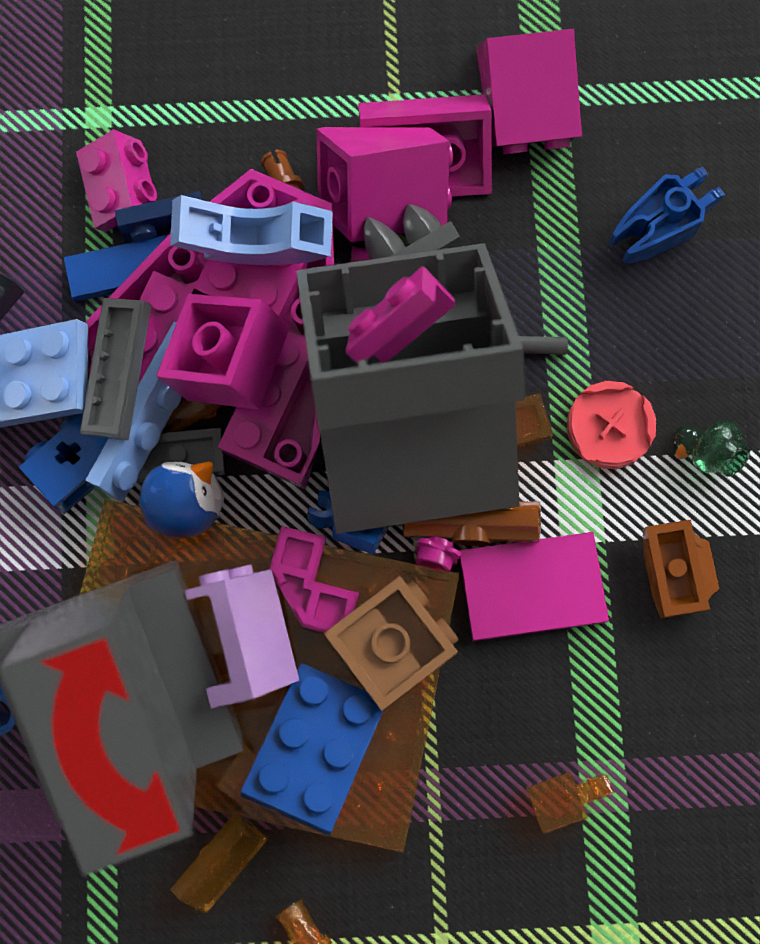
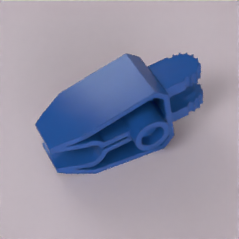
(665, 216)

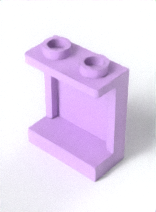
(250, 633)

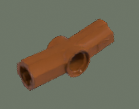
(481, 528)

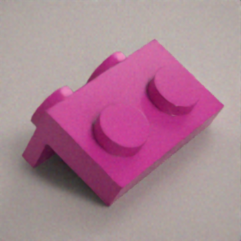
(114, 176)
(398, 319)

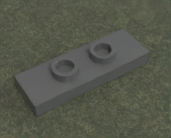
(115, 369)

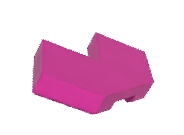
(295, 572)

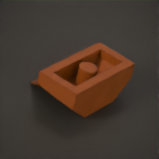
(678, 569)

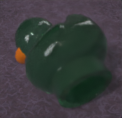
(714, 451)

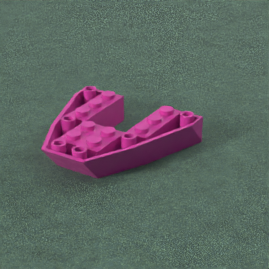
(285, 430)

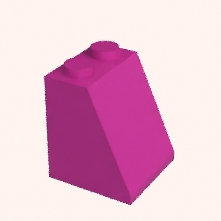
(531, 89)
(380, 173)

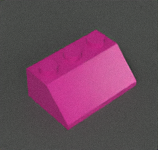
(458, 119)

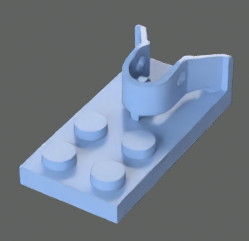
(43, 372)

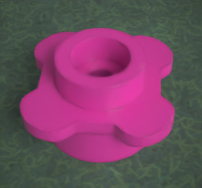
(436, 553)

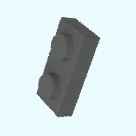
(186, 447)

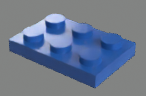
(313, 750)

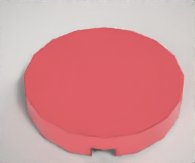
(611, 425)

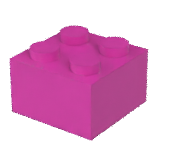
(223, 350)

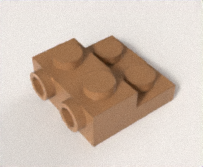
(392, 642)

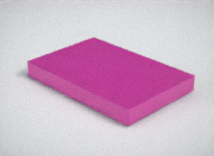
(533, 586)

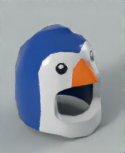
(181, 499)

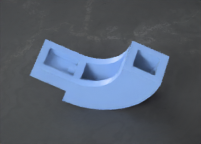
(252, 236)

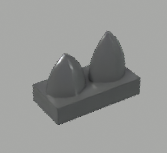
(421, 231)

